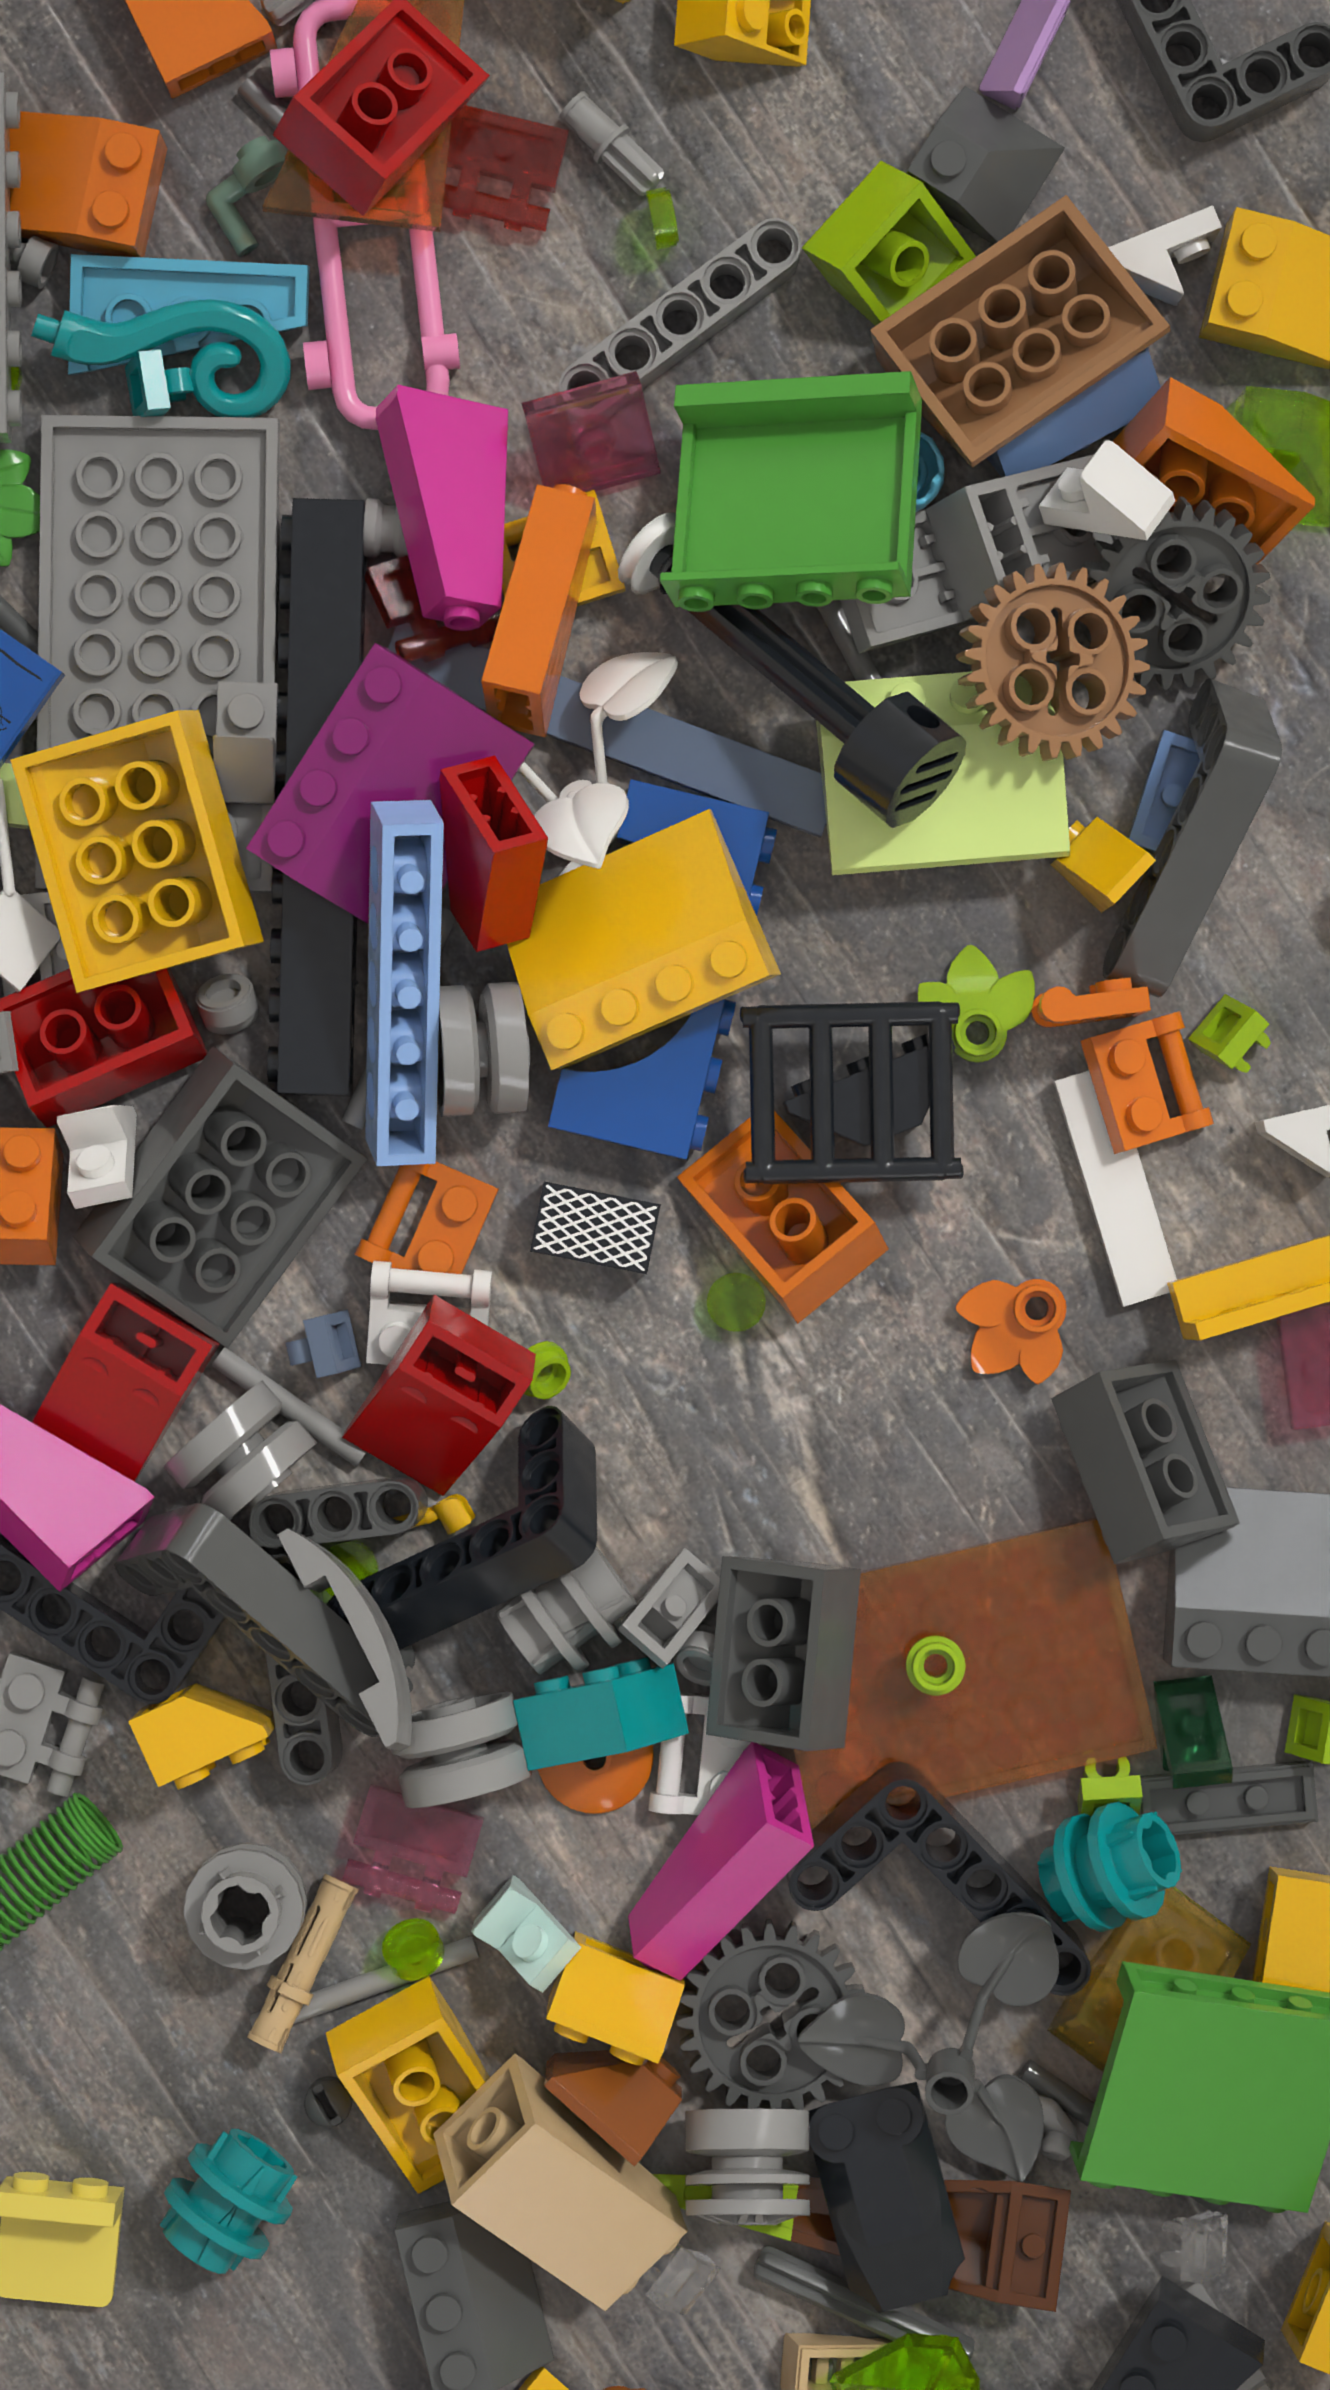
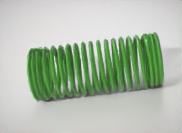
(94, 1830)

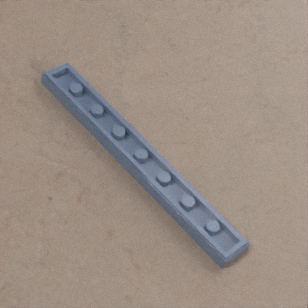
(659, 746)

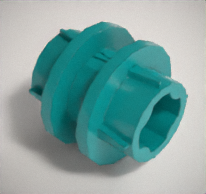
(1109, 1866)
(221, 2211)

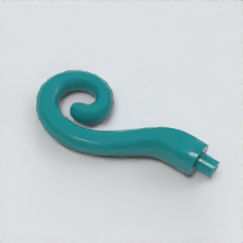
(104, 343)

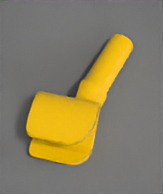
(452, 1512)

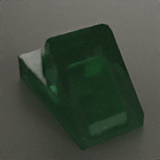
(1191, 1732)

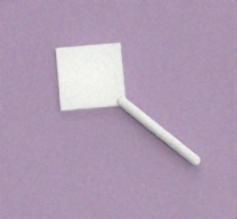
(24, 931)

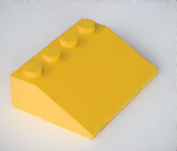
(137, 849)
(638, 942)

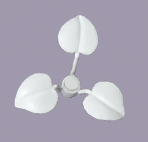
(590, 814)

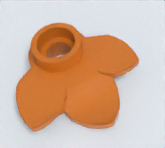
(1007, 1332)

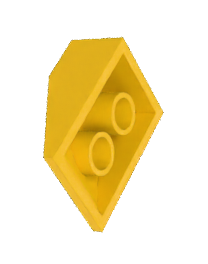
(1271, 289)
(408, 2074)

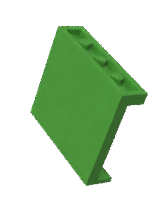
(796, 491)
(1212, 2091)

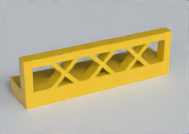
(1253, 1289)

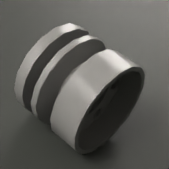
(747, 2164)

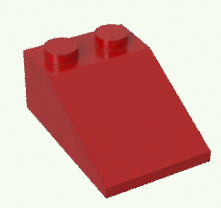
(379, 104)

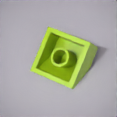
(887, 244)

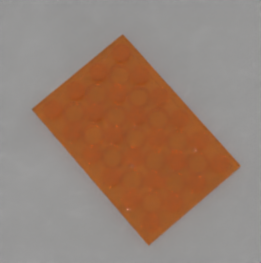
(1043, 1680)

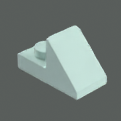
(526, 1934)

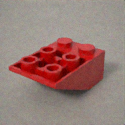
(124, 1380)
(442, 1396)

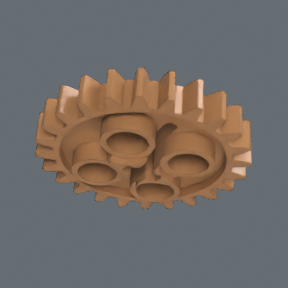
(1002, 655)

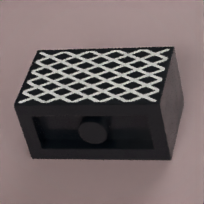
(595, 1227)

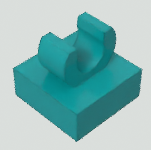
(152, 386)

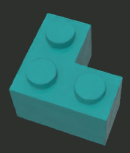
(605, 1716)

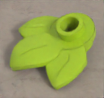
(982, 999)

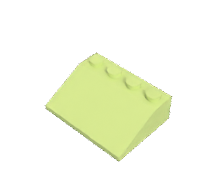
(989, 813)

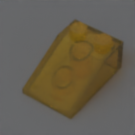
(1175, 1938)

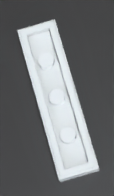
(1116, 1196)

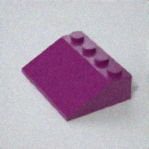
(376, 745)

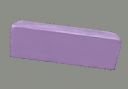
(1023, 50)

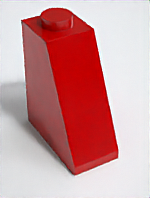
(491, 853)

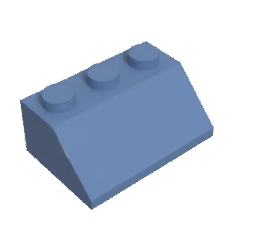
(1083, 419)

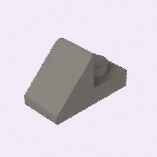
(246, 741)
(672, 1608)

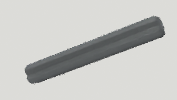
(834, 2296)

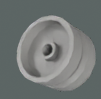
(485, 1049)
(240, 1453)
(461, 1758)

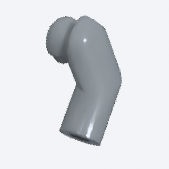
(1057, 2131)

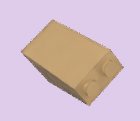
(555, 2186)

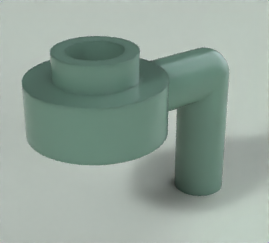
(256, 169)

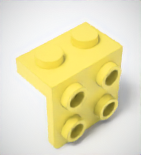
(59, 2239)

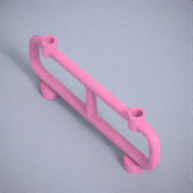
(330, 361)

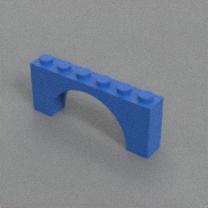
(658, 1098)

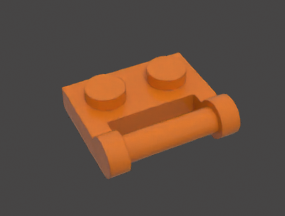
(1105, 1002)
(1130, 1087)
(447, 1225)

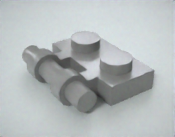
(27, 1703)

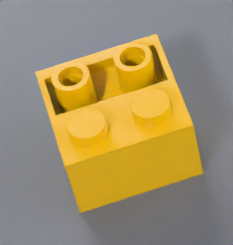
(745, 30)
(196, 1729)
(614, 2001)

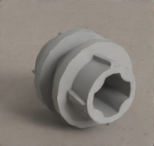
(567, 1613)
(235, 1940)

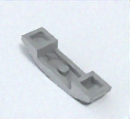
(390, 1699)

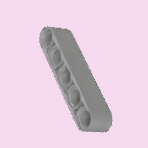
(697, 298)

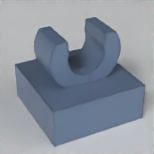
(328, 1344)

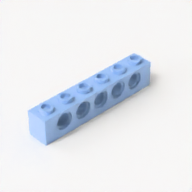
(403, 981)

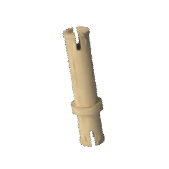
(298, 1972)

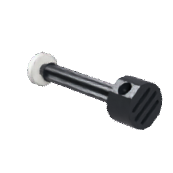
(892, 754)

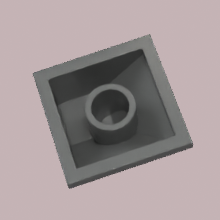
(984, 165)

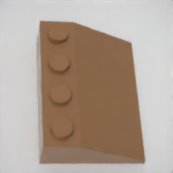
(1018, 331)

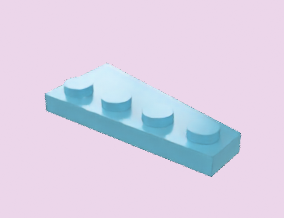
(127, 287)

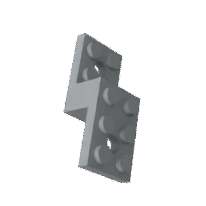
(968, 547)

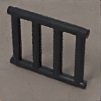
(879, 1020)

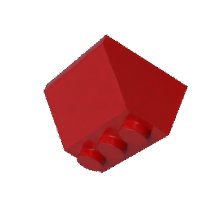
(98, 1041)

